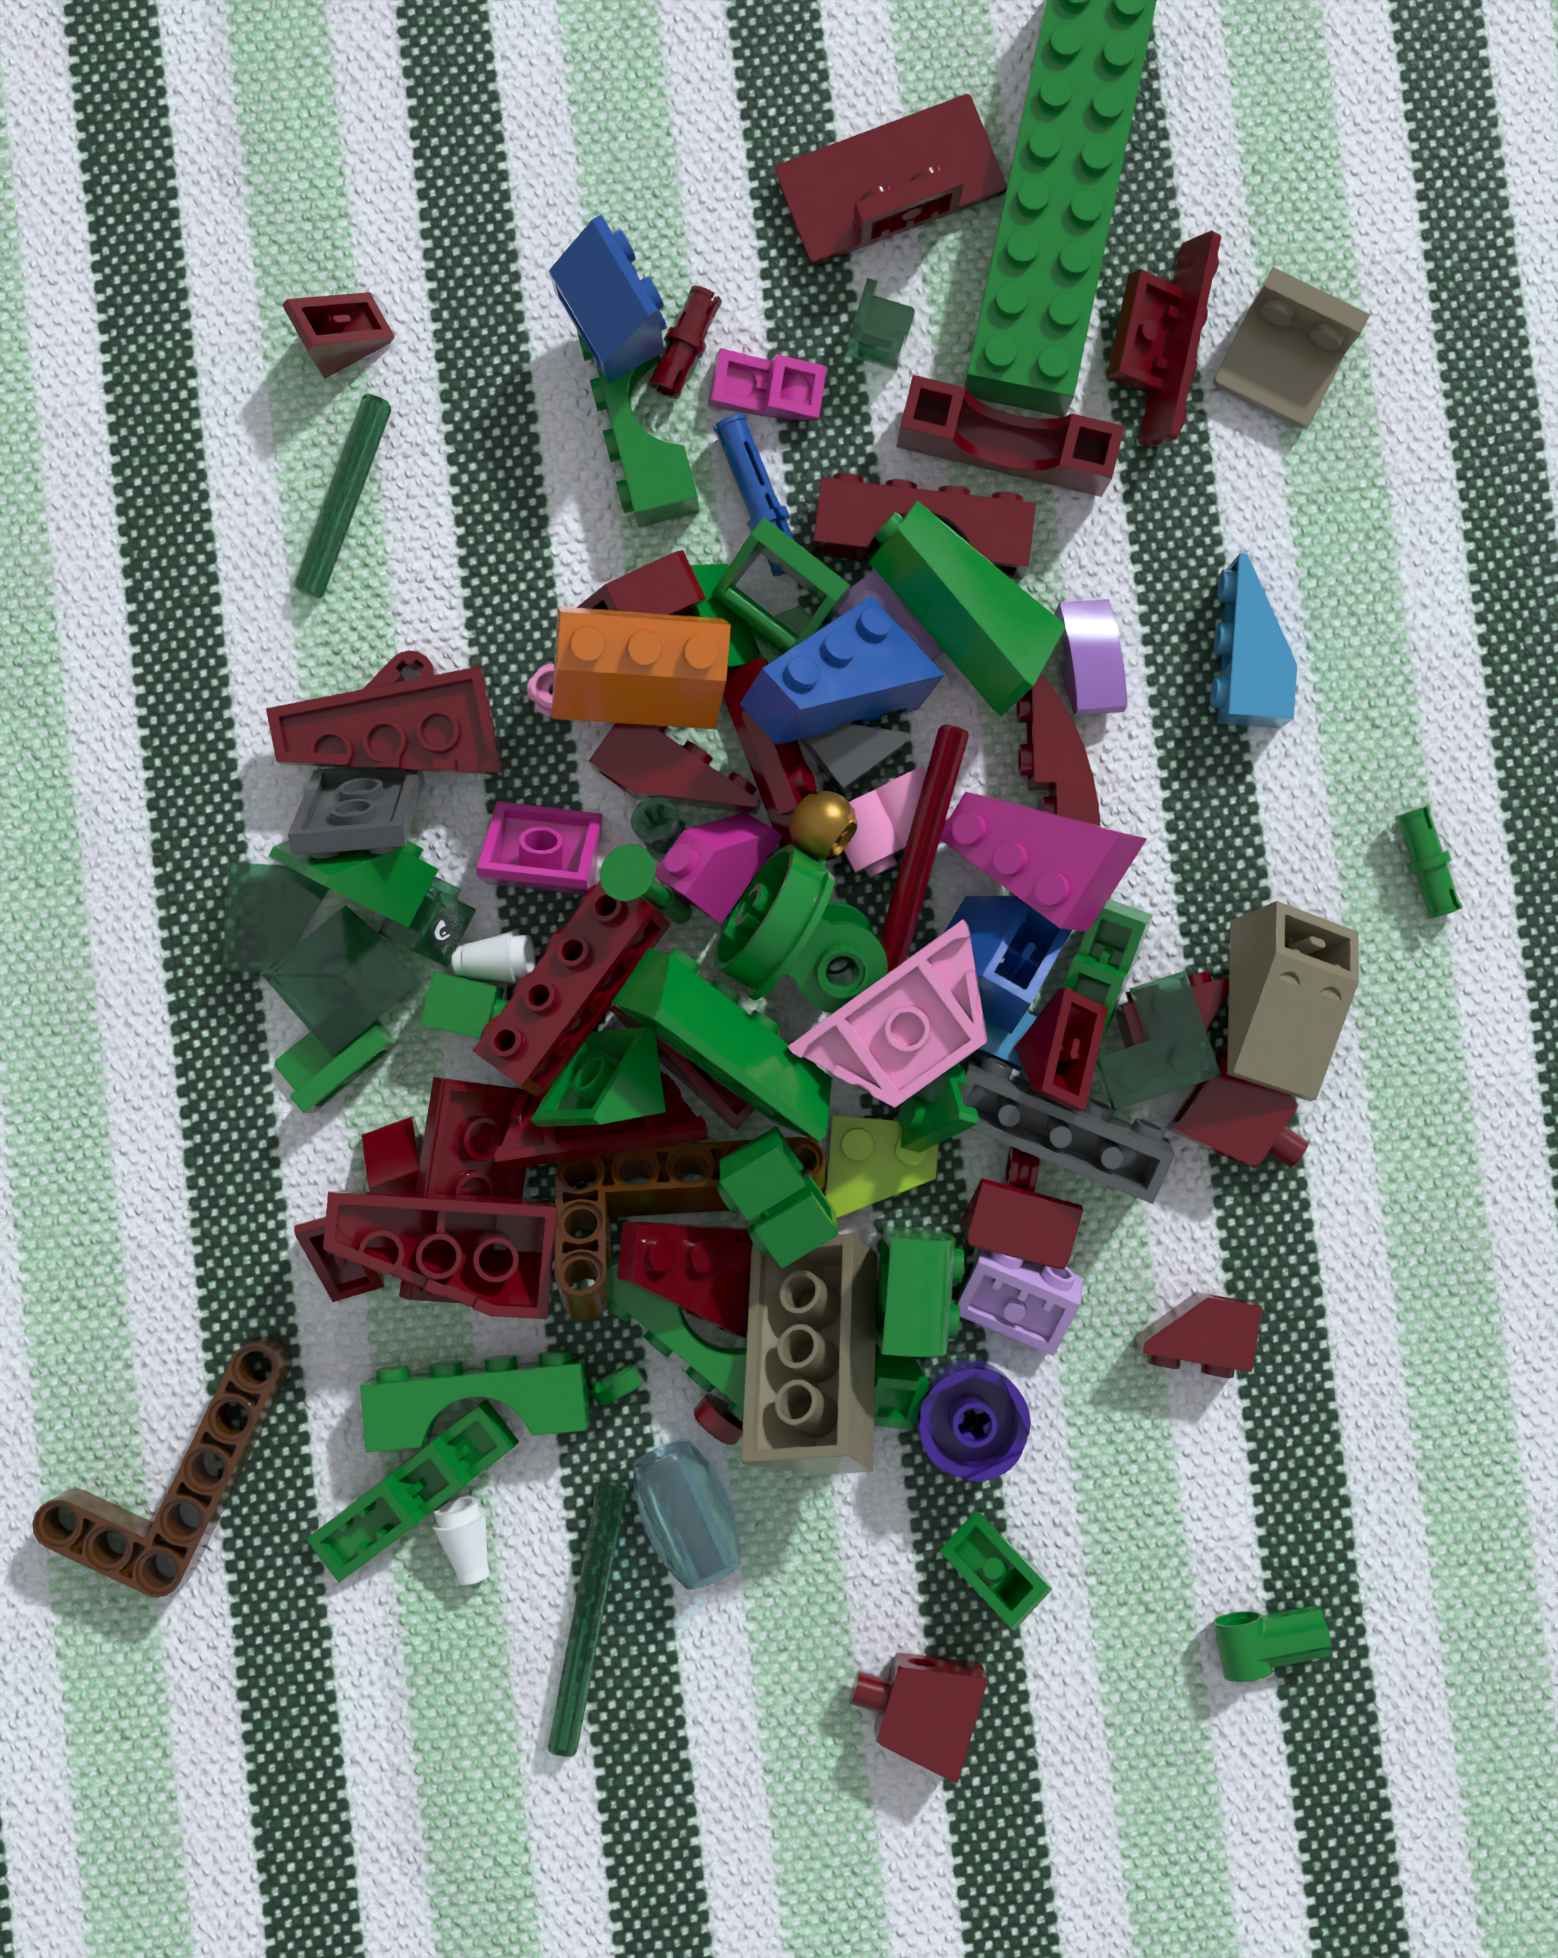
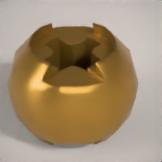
(823, 824)

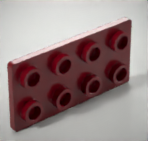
(890, 179)

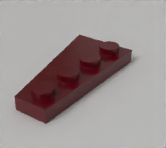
(403, 725)

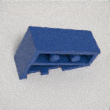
(842, 675)

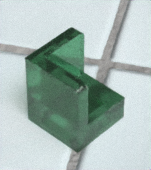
(879, 329)

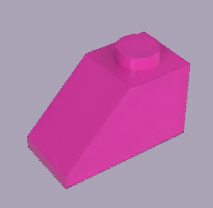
(717, 862)

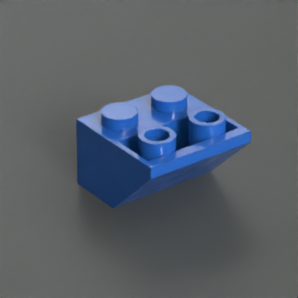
(608, 301)
(1010, 952)

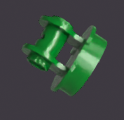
(794, 930)

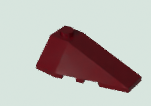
(460, 1247)

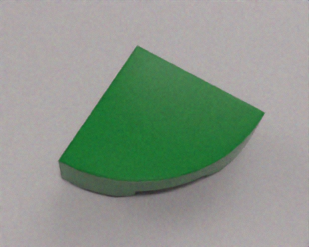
(617, 1383)

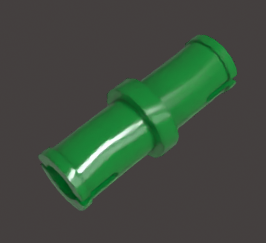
(1429, 862)

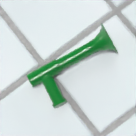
(630, 874)

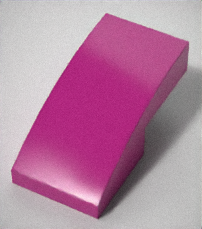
(767, 387)

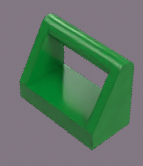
(796, 563)

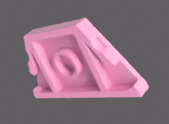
(906, 1023)

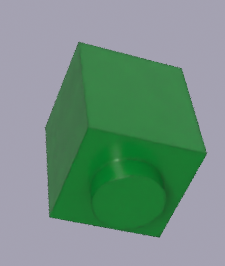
(461, 1004)

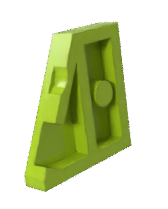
(870, 1164)

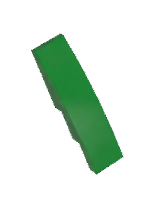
(412, 1490)

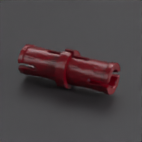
(685, 342)

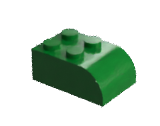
(916, 1292)

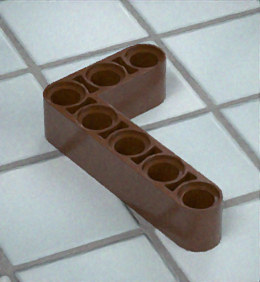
(660, 1195)
(191, 1485)

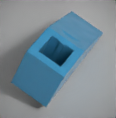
(1256, 662)

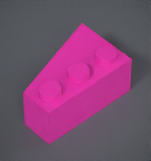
(1043, 858)

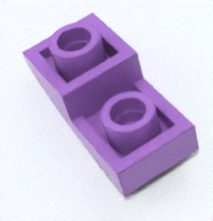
(1094, 658)

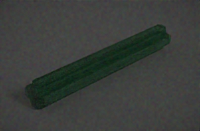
(342, 496)

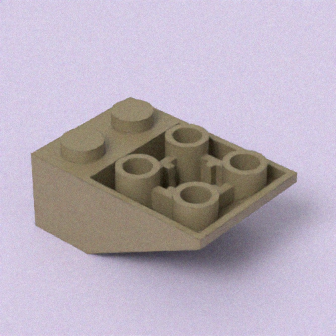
(1288, 996)

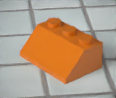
(639, 667)

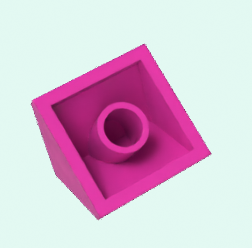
(541, 848)

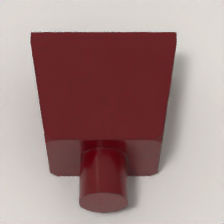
(1239, 1119)
(925, 1709)

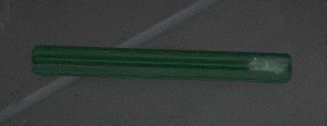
(587, 1619)

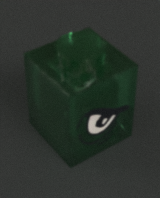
(436, 925)

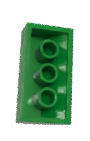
(727, 1041)

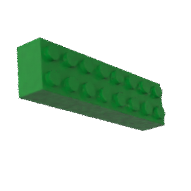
(1059, 203)

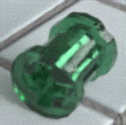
(657, 825)

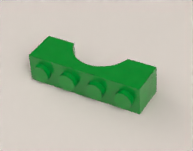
(655, 471)
(670, 1332)
(546, 1394)

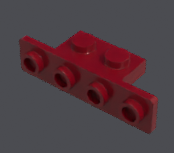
(1161, 336)
(777, 769)

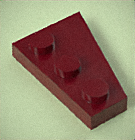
(691, 1267)

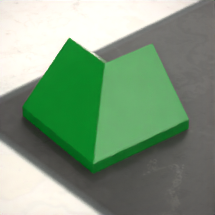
(606, 1081)

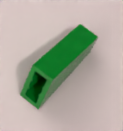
(967, 606)

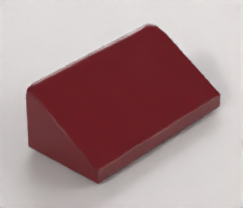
(1021, 1224)

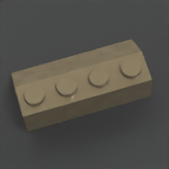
(812, 1360)

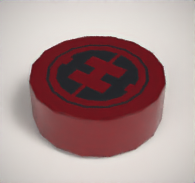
(718, 1420)

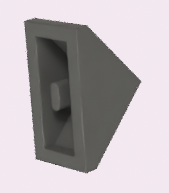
(853, 752)

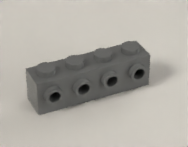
(1086, 1142)

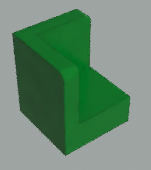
(898, 1390)

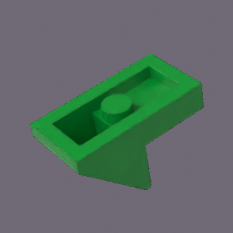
(996, 1570)

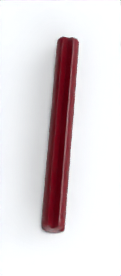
(922, 843)

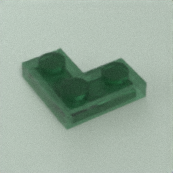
(1175, 1048)

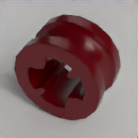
(1021, 1169)

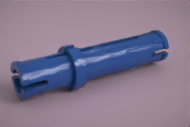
(751, 476)

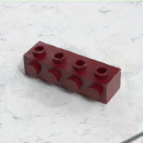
(569, 989)

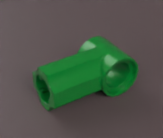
(1256, 1642)

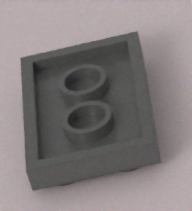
(355, 811)

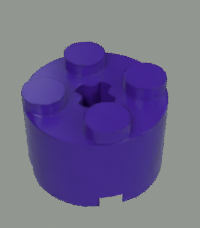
(1002, 1429)

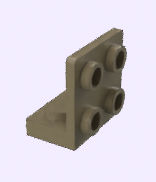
(1289, 348)

